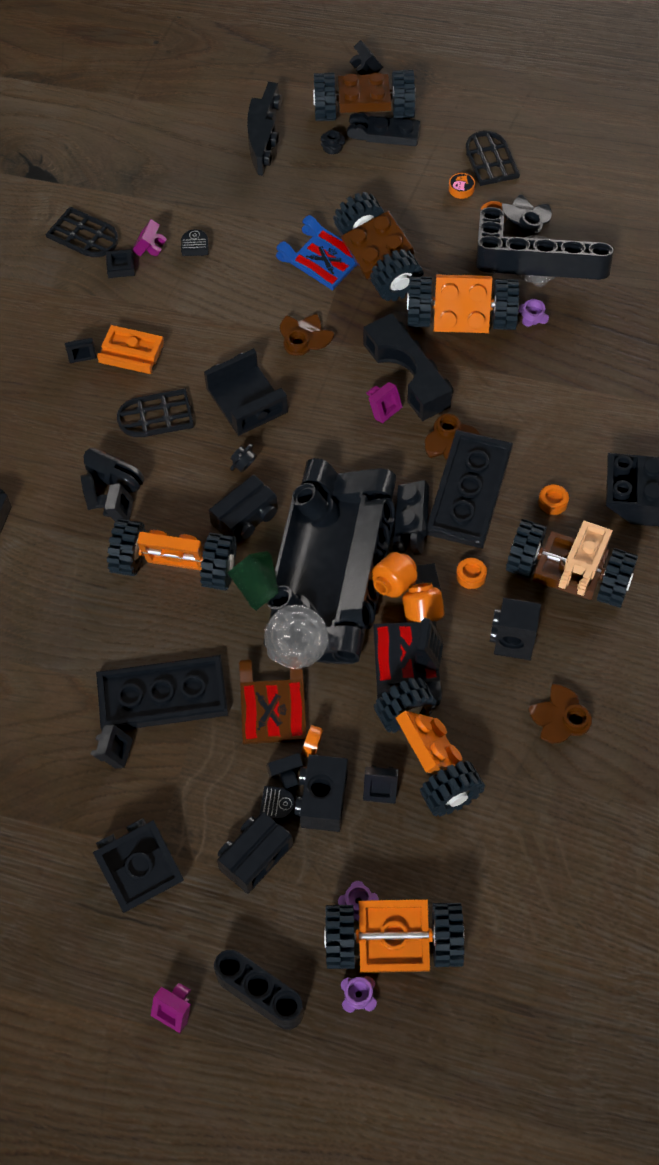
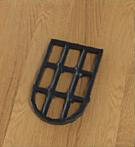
(486, 165)
(80, 225)
(165, 406)

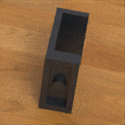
(244, 393)

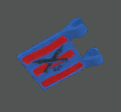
(321, 257)

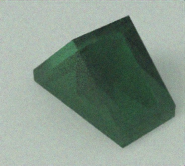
(255, 578)

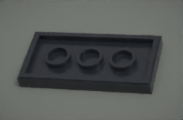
(469, 489)
(162, 693)

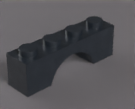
(390, 342)

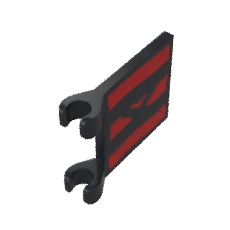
(395, 657)

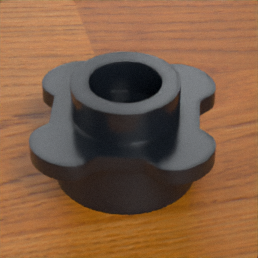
(243, 458)

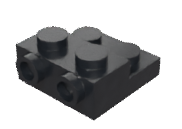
(137, 864)

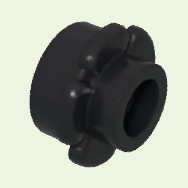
(332, 142)

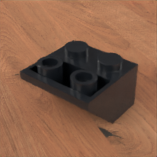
(633, 488)

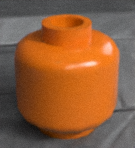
(394, 574)
(423, 602)

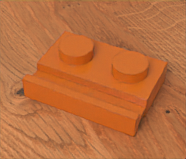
(130, 349)

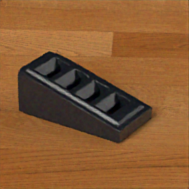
(428, 647)

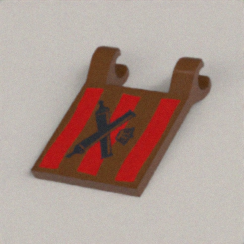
(273, 708)

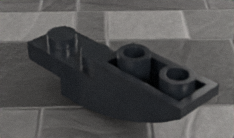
(261, 127)

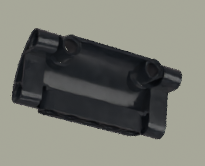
(328, 550)

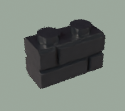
(244, 509)
(254, 851)

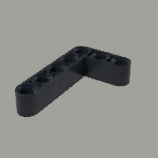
(536, 255)

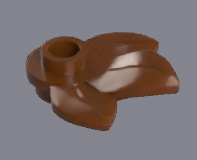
(304, 335)
(441, 440)
(556, 715)

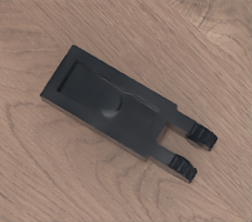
(383, 129)
(411, 517)

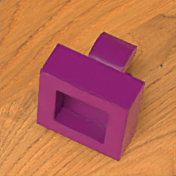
(148, 238)
(384, 401)
(172, 1007)

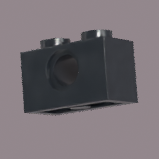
(515, 628)
(325, 811)

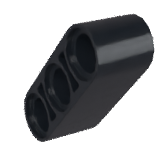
(251, 974)

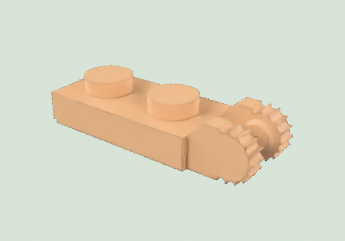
(585, 555)

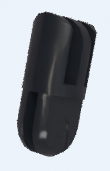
(112, 470)

